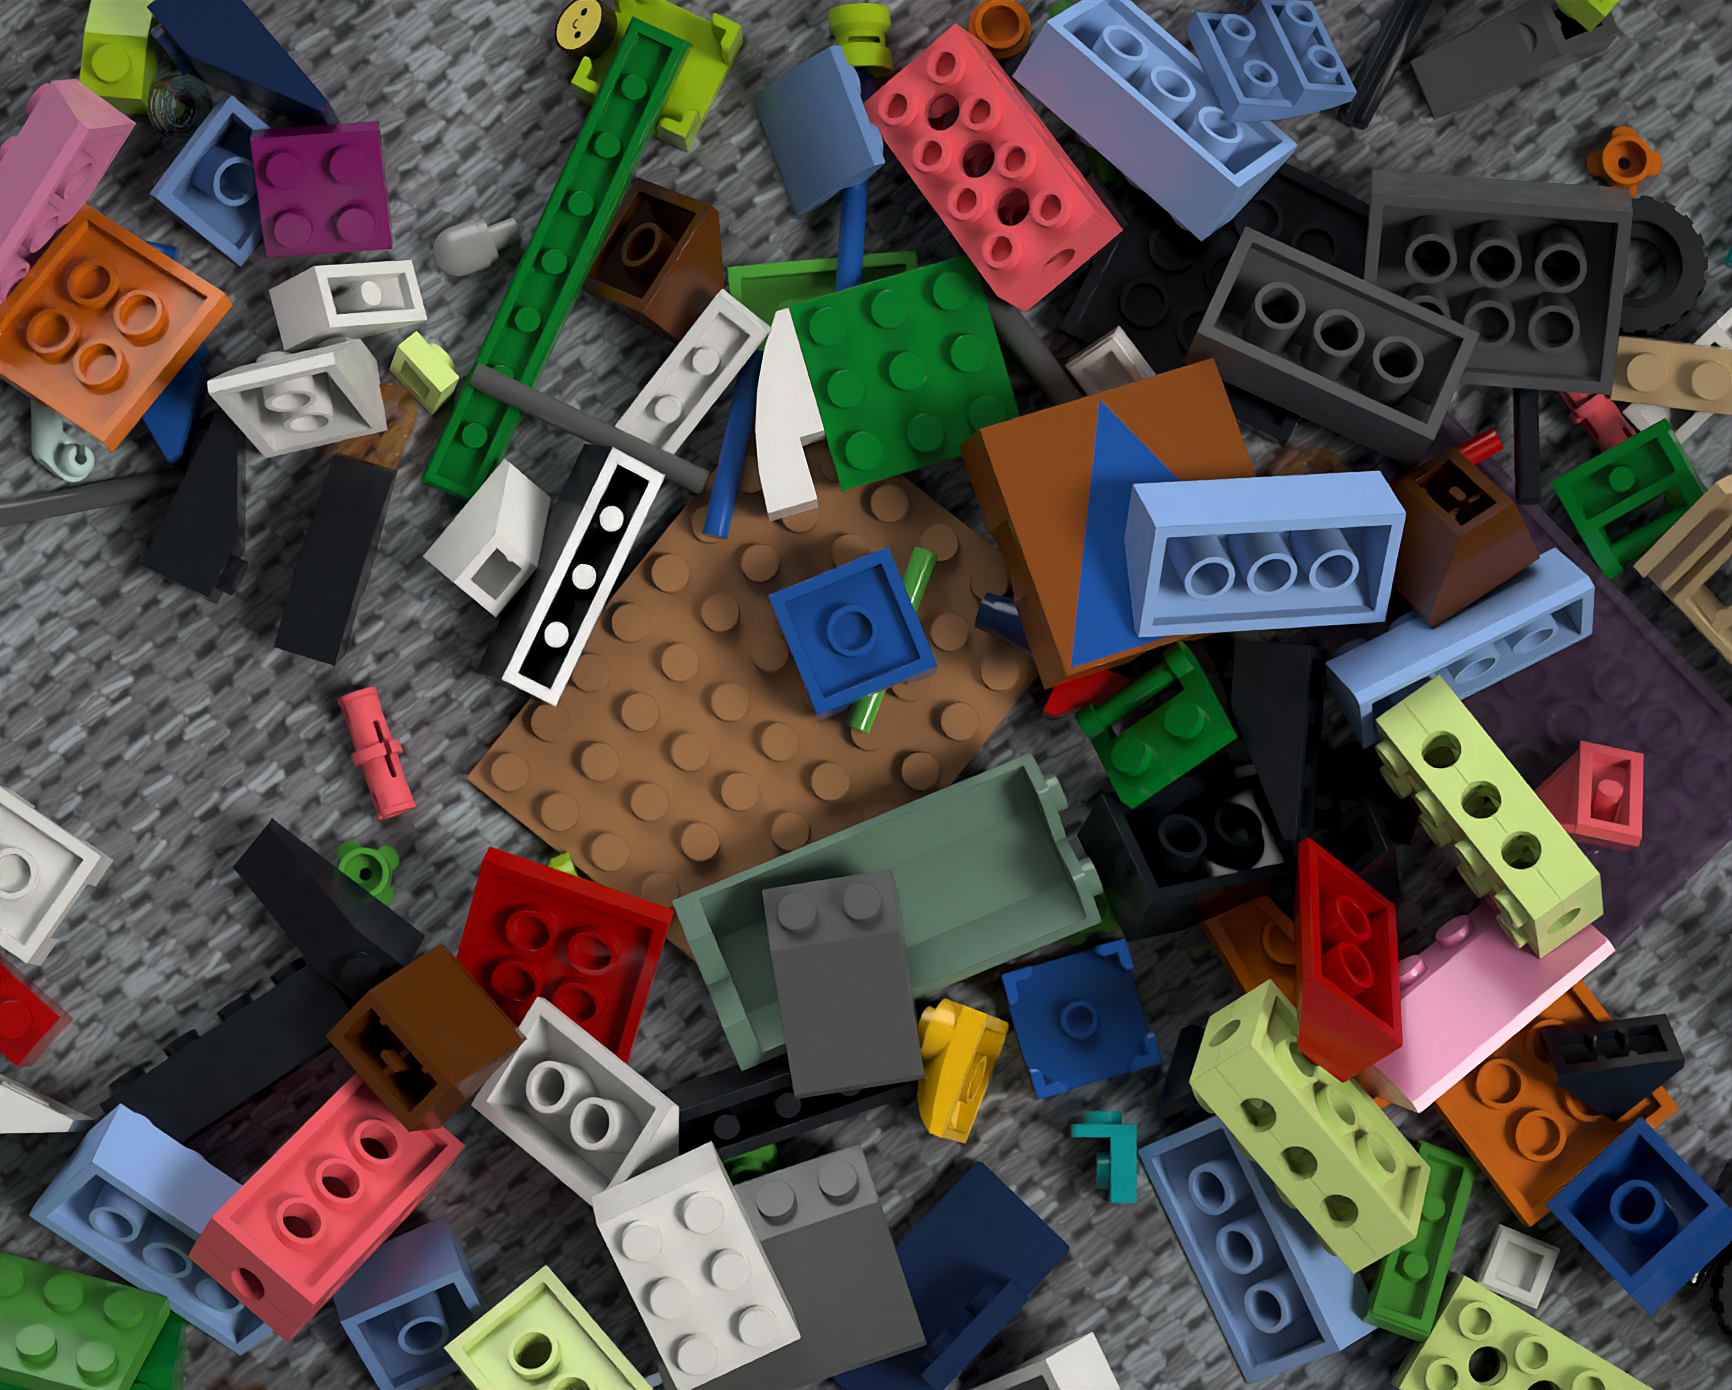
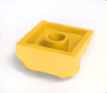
(958, 1063)

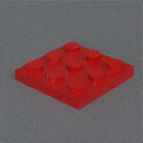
(566, 942)

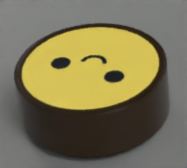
(585, 29)

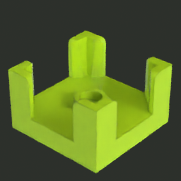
(700, 79)

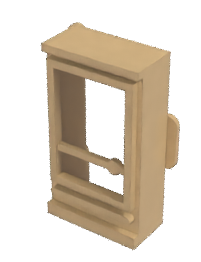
(1689, 557)

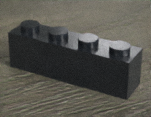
(575, 572)
(238, 1058)
(759, 1107)

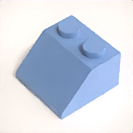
(410, 1305)

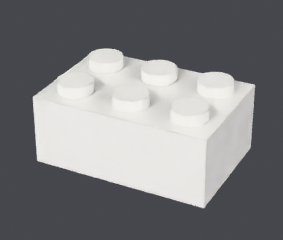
(695, 1267)

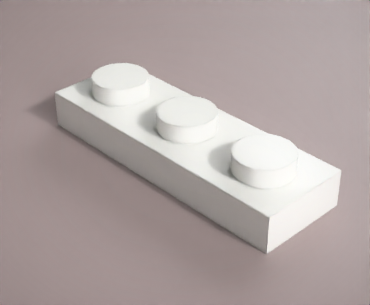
(695, 374)

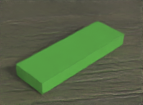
(1414, 1275)

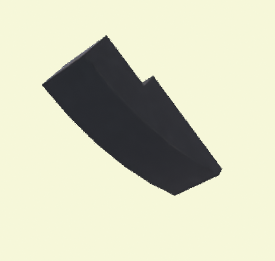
(336, 559)

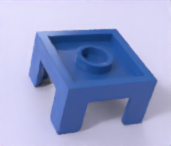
(853, 633)
(1079, 1019)

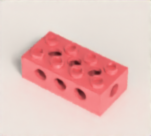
(953, 120)
(300, 1229)

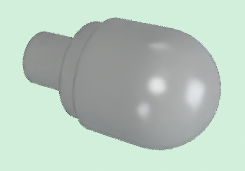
(473, 245)

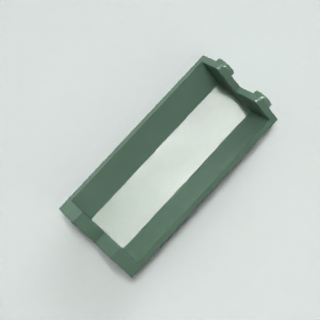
(976, 879)

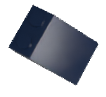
(237, 56)

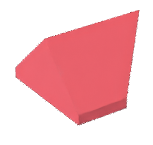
(1598, 796)

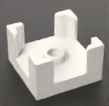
(39, 876)

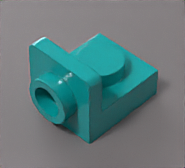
(1118, 1164)

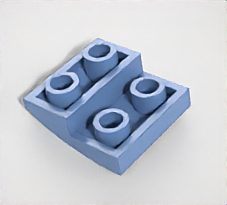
(1270, 62)
(819, 129)

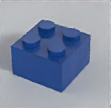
(1645, 1216)

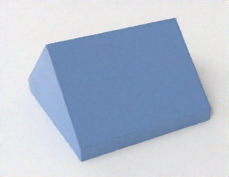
(214, 182)

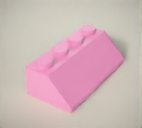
(52, 170)
(1469, 999)

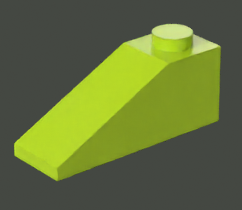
(120, 53)

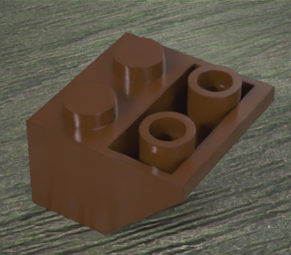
(1456, 538)
(426, 1039)

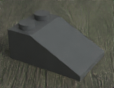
(843, 983)

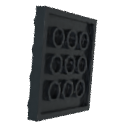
(1164, 277)

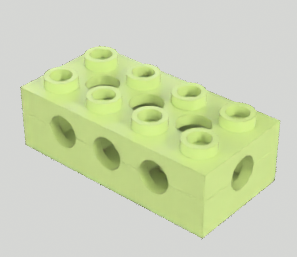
(1488, 818)
(1310, 1132)
(541, 1342)
(1524, 1348)

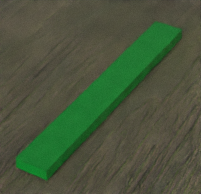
(560, 253)

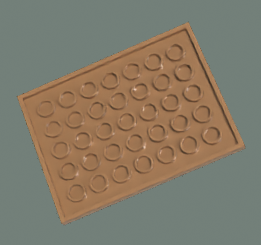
(687, 719)

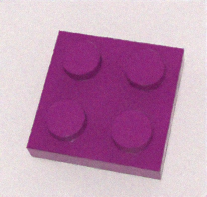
(322, 189)

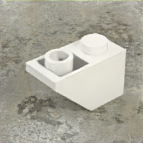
(494, 539)

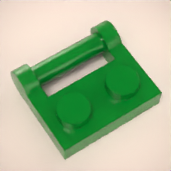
(1619, 483)
(1165, 740)

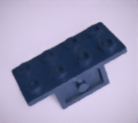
(967, 1276)

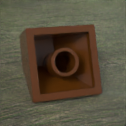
(659, 260)

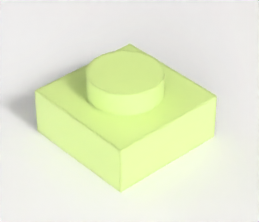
(425, 372)

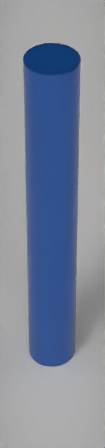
(733, 449)

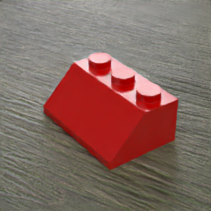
(1344, 967)

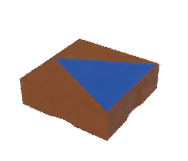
(1060, 503)

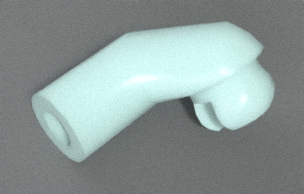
(57, 449)

